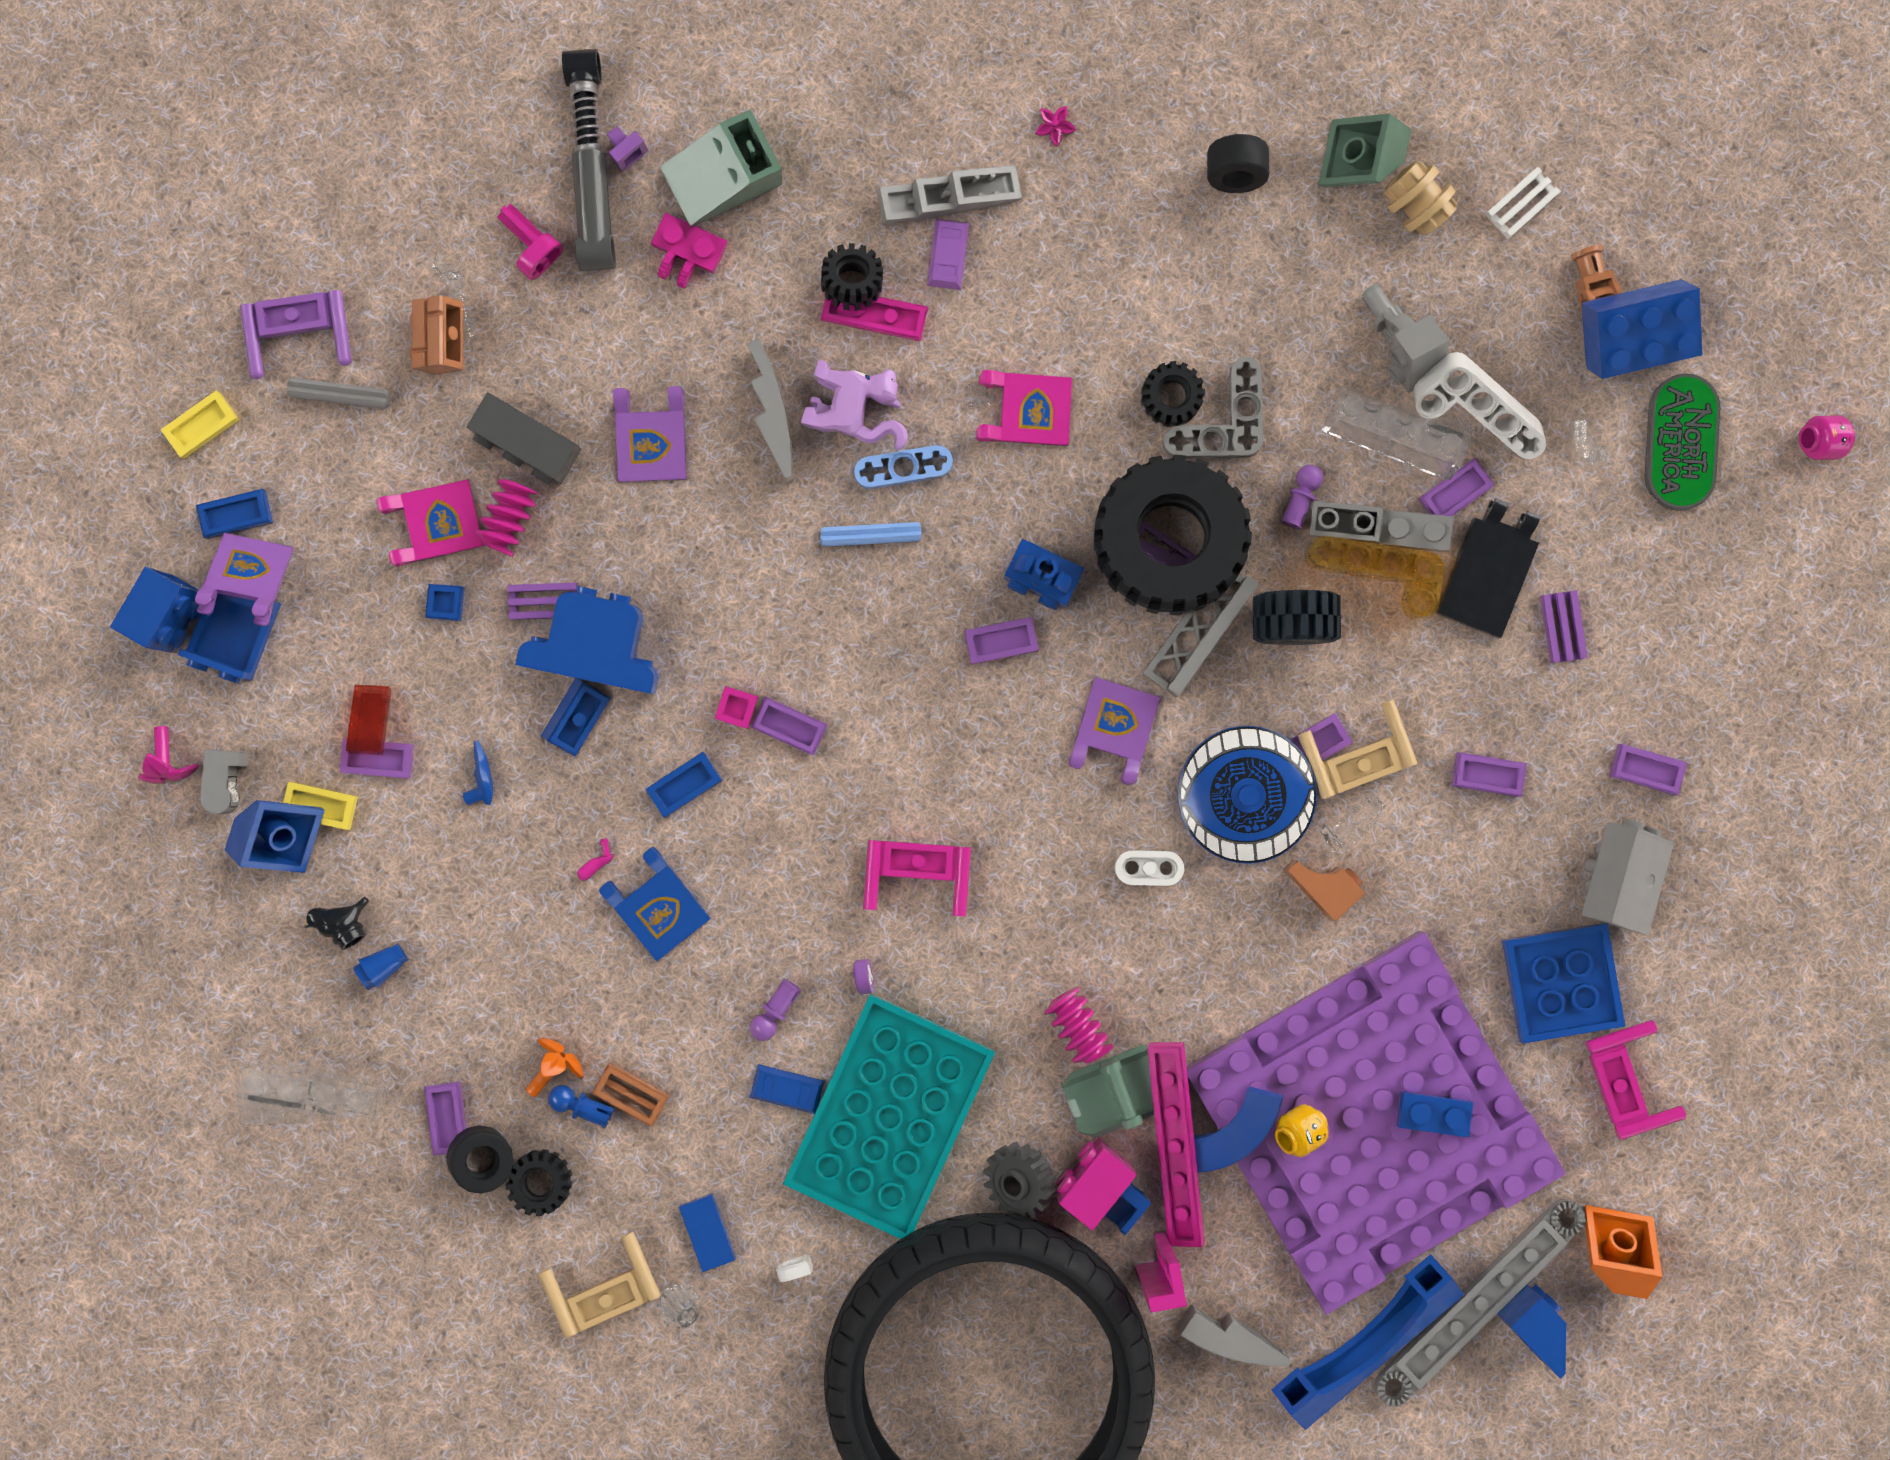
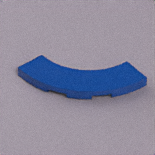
(1241, 1134)

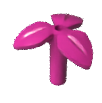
(157, 766)

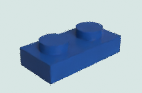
(1434, 1114)

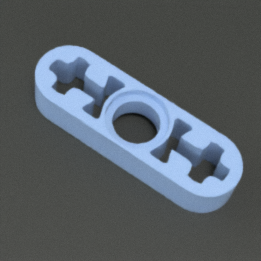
(880, 481)

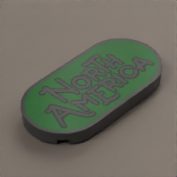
(1682, 442)

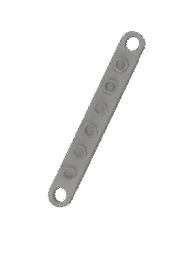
(1481, 1302)

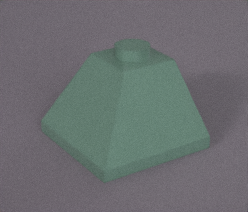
(1364, 150)

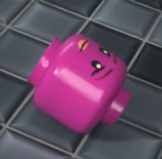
(1827, 437)

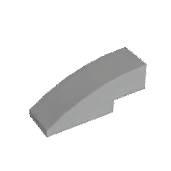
(1230, 1339)

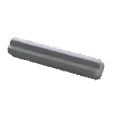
(338, 393)

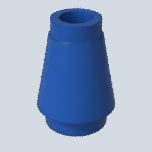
(379, 966)

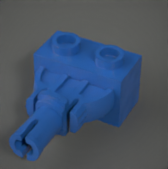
(1042, 574)

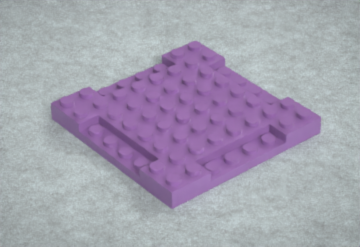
(1373, 1187)

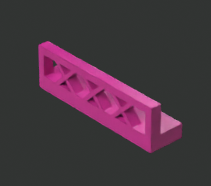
(1162, 1279)

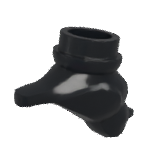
(338, 923)

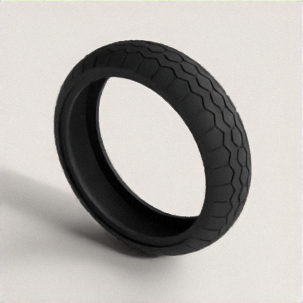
(989, 1239)

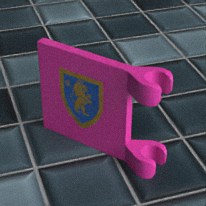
(1032, 409)
(438, 521)

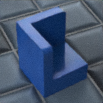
(1128, 1208)

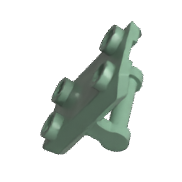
(1111, 1093)

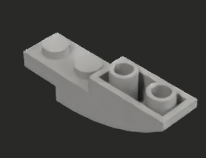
(1382, 526)

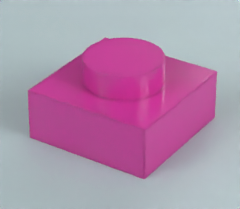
(736, 707)

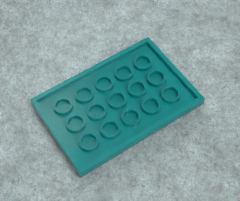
(889, 1117)

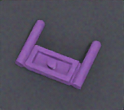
(291, 317)

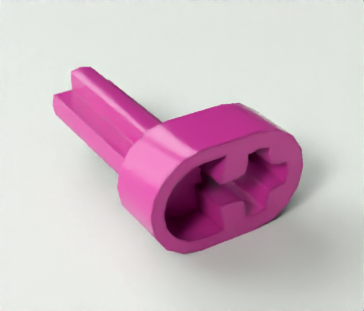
(542, 248)

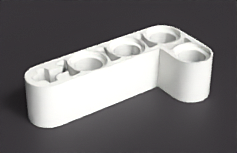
(1485, 409)

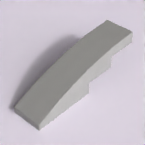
(949, 194)
(774, 421)

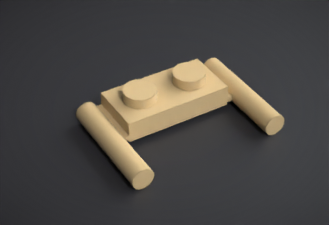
(1364, 762)
(605, 1298)

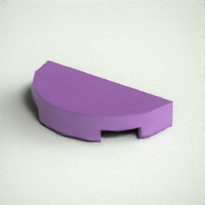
(1160, 554)

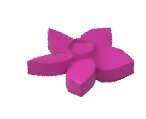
(1055, 125)

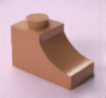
(1329, 891)

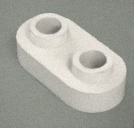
(1149, 868)

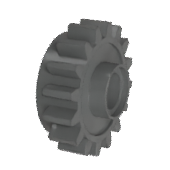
(1020, 1180)

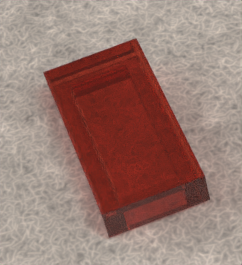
(368, 719)

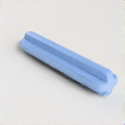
(870, 534)

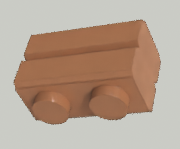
(437, 335)

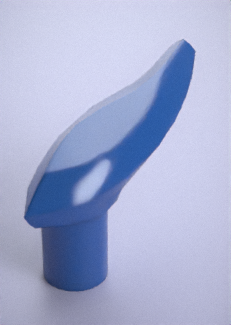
(483, 779)

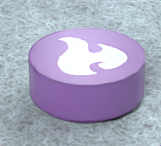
(863, 976)

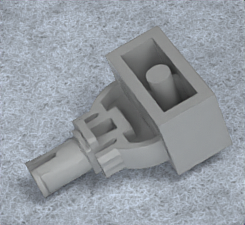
(1413, 345)

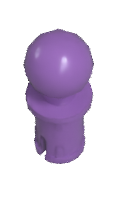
(1308, 479)
(764, 1025)

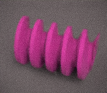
(506, 516)
(1078, 1027)

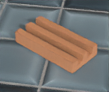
(638, 1083)

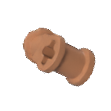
(1594, 280)

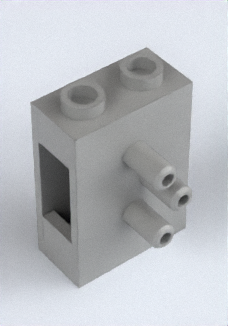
(1627, 876)

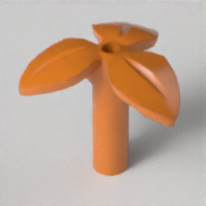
(552, 1065)

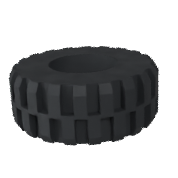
(1184, 486)

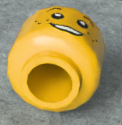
(1301, 1130)

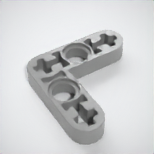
(1228, 433)

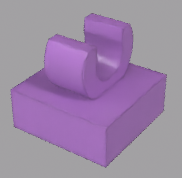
(626, 149)

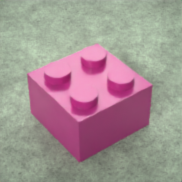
(1094, 1182)

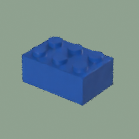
(1642, 328)

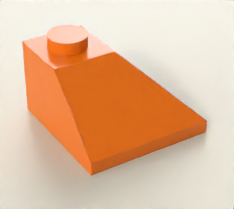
(1623, 1250)

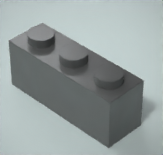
(523, 439)

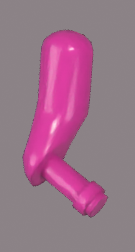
(597, 863)

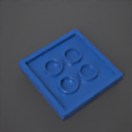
(1563, 983)

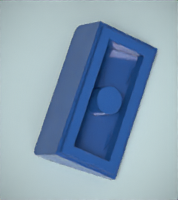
(575, 717)

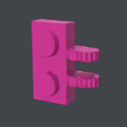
(689, 244)

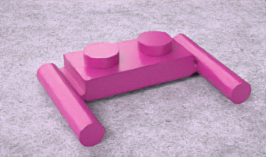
(917, 861)
(1620, 1086)

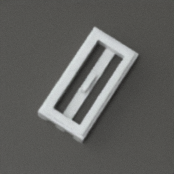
(1543, 183)

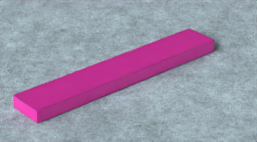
(1176, 1144)

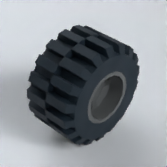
(1297, 617)

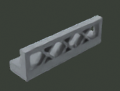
(1205, 644)

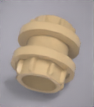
(1420, 198)

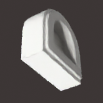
(794, 1268)

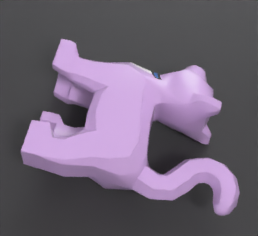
(849, 404)

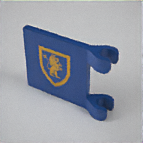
(659, 910)

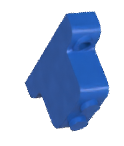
(593, 642)

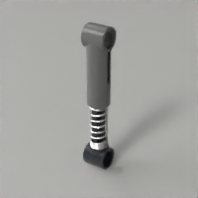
(594, 242)

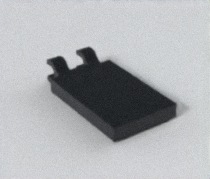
(1489, 571)

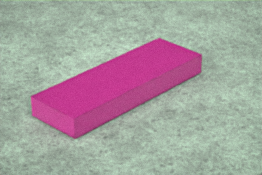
(883, 317)

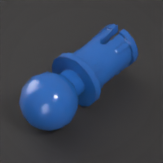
(563, 1099)

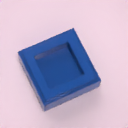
(444, 602)

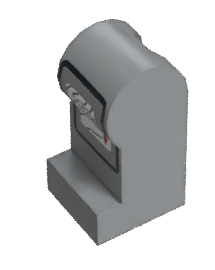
(220, 780)

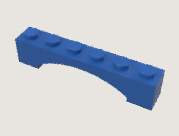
(1320, 1386)

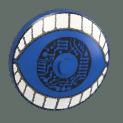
(1247, 794)

